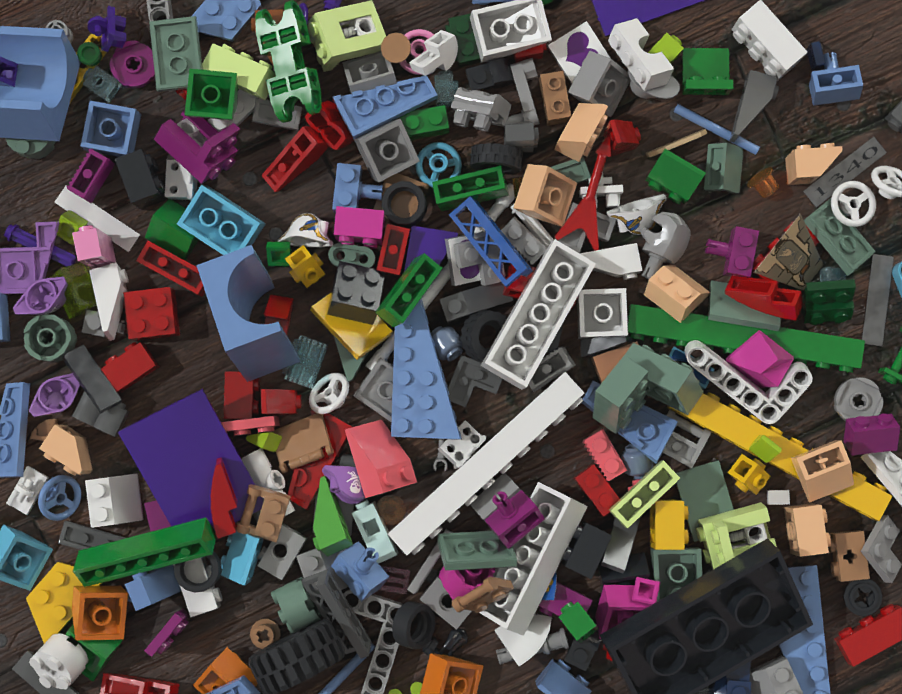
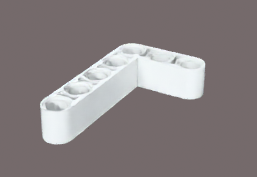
(745, 386)

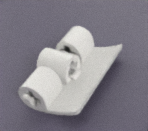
(263, 476)

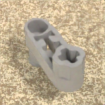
(523, 72)

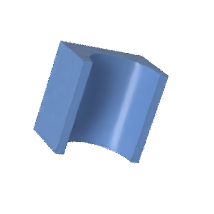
(43, 82)
(232, 289)

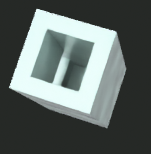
(374, 530)

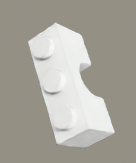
(648, 69)

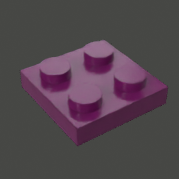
(173, 627)

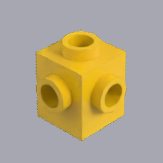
(305, 266)
(749, 474)

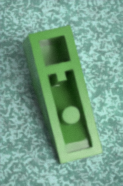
(329, 522)

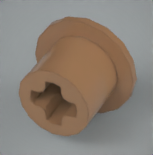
(395, 47)
(264, 633)

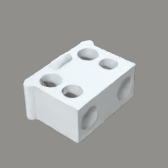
(180, 180)
(463, 447)

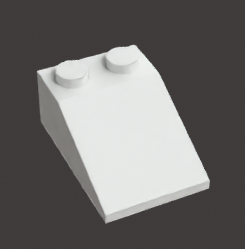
(509, 28)

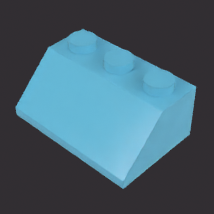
(219, 221)

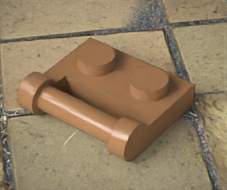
(271, 514)
(478, 599)

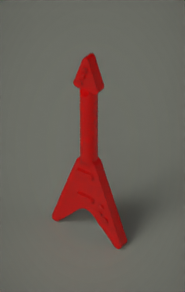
(585, 213)

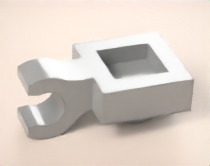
(93, 326)

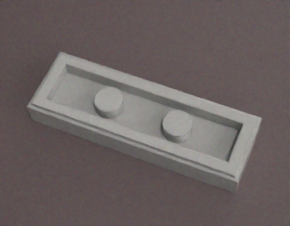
(426, 568)

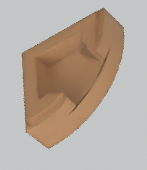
(43, 429)

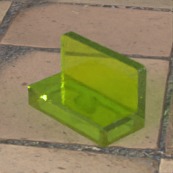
(79, 290)

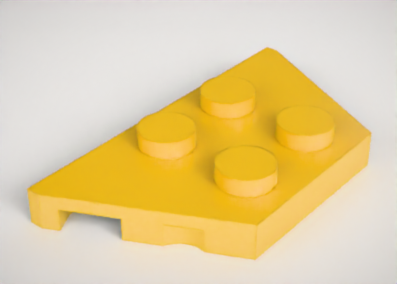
(53, 600)

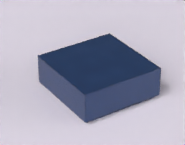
(815, 56)

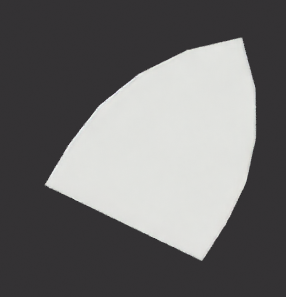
(526, 646)

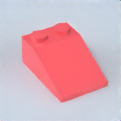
(379, 459)

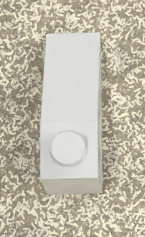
(617, 261)
(108, 286)

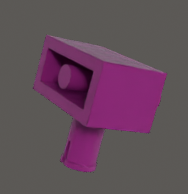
(738, 251)
(513, 517)

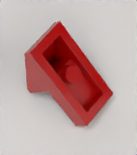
(279, 310)

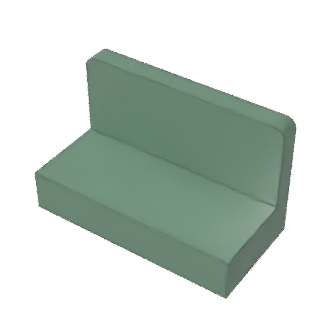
(723, 168)

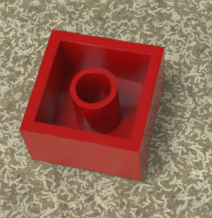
(151, 313)

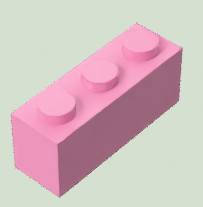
(93, 247)

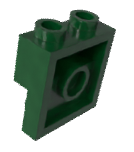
(467, 47)
(828, 301)

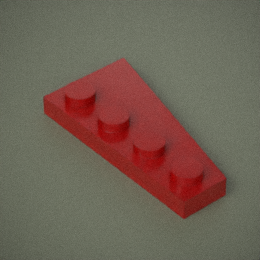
(306, 478)

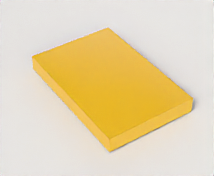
(353, 335)

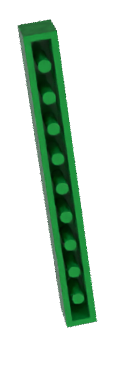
(802, 345)

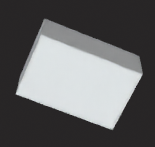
(778, 497)

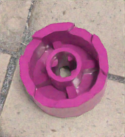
(463, 581)

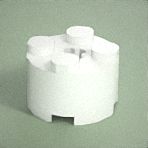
(59, 662)

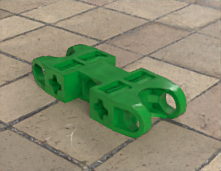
(284, 44)

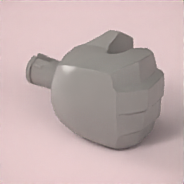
(667, 245)

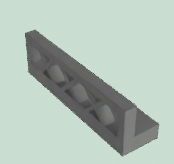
(339, 609)

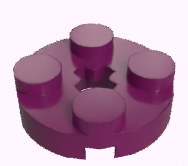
(122, 59)

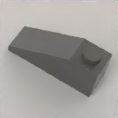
(755, 97)
(473, 300)

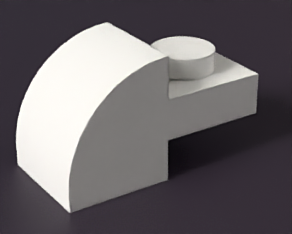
(440, 53)

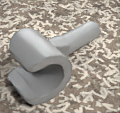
(441, 457)

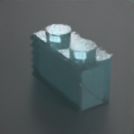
(311, 357)

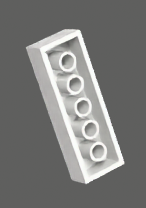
(538, 314)
(537, 559)

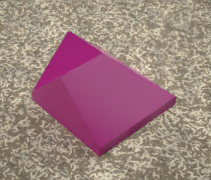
(761, 360)

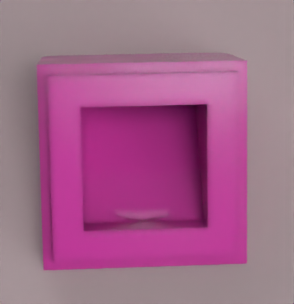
(645, 591)

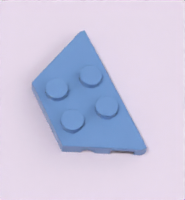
(225, 17)

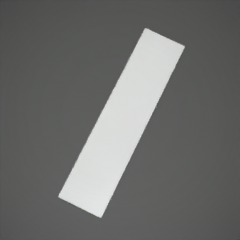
(98, 218)

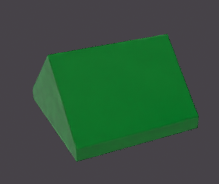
(211, 94)
(167, 234)

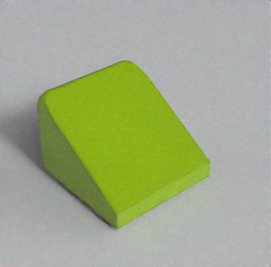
(69, 223)
(266, 440)
(765, 448)

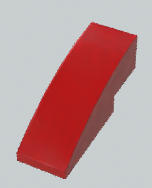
(765, 296)
(222, 501)
(135, 685)

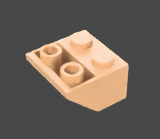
(582, 130)
(809, 163)
(68, 448)
(824, 470)

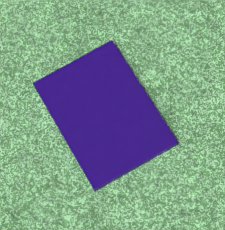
(178, 458)

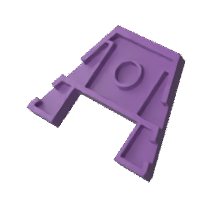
(26, 265)

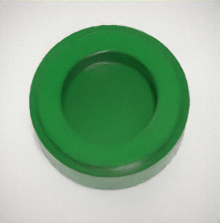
(89, 54)

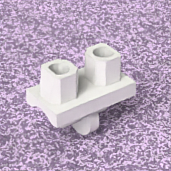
(611, 192)
(27, 490)

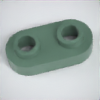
(352, 254)

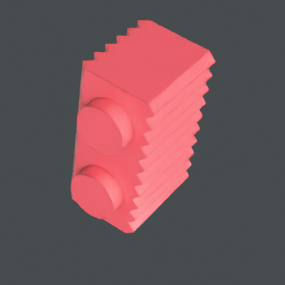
(604, 455)

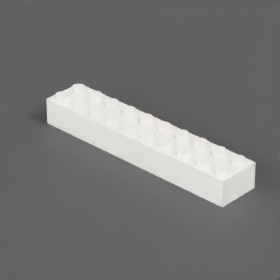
(486, 463)

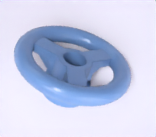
(56, 495)

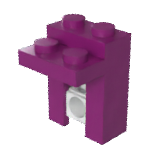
(199, 146)

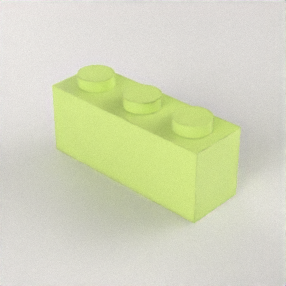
(250, 74)
(644, 494)

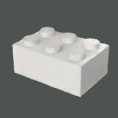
(768, 40)

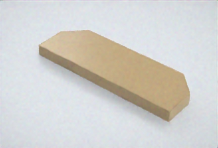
(677, 143)

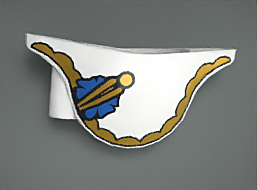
(637, 214)
(307, 231)

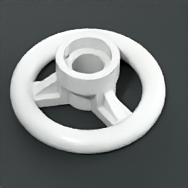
(890, 187)
(845, 204)
(331, 395)

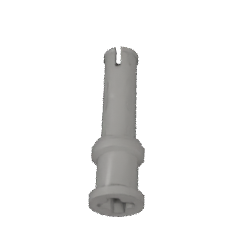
(553, 642)

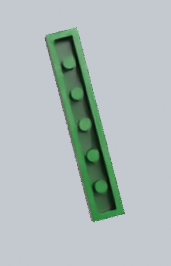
(145, 552)

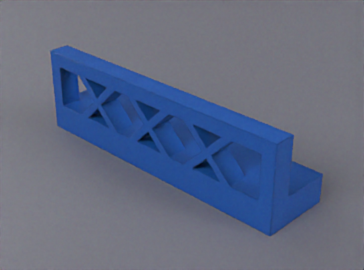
(497, 236)

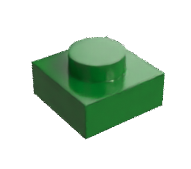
(277, 253)

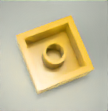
(667, 525)

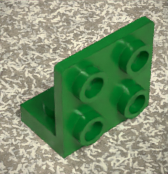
(706, 71)

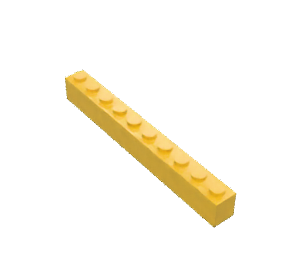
(742, 432)

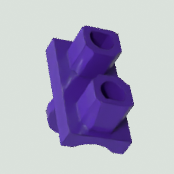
(109, 29)

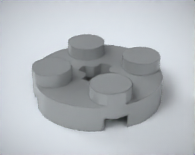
(853, 388)

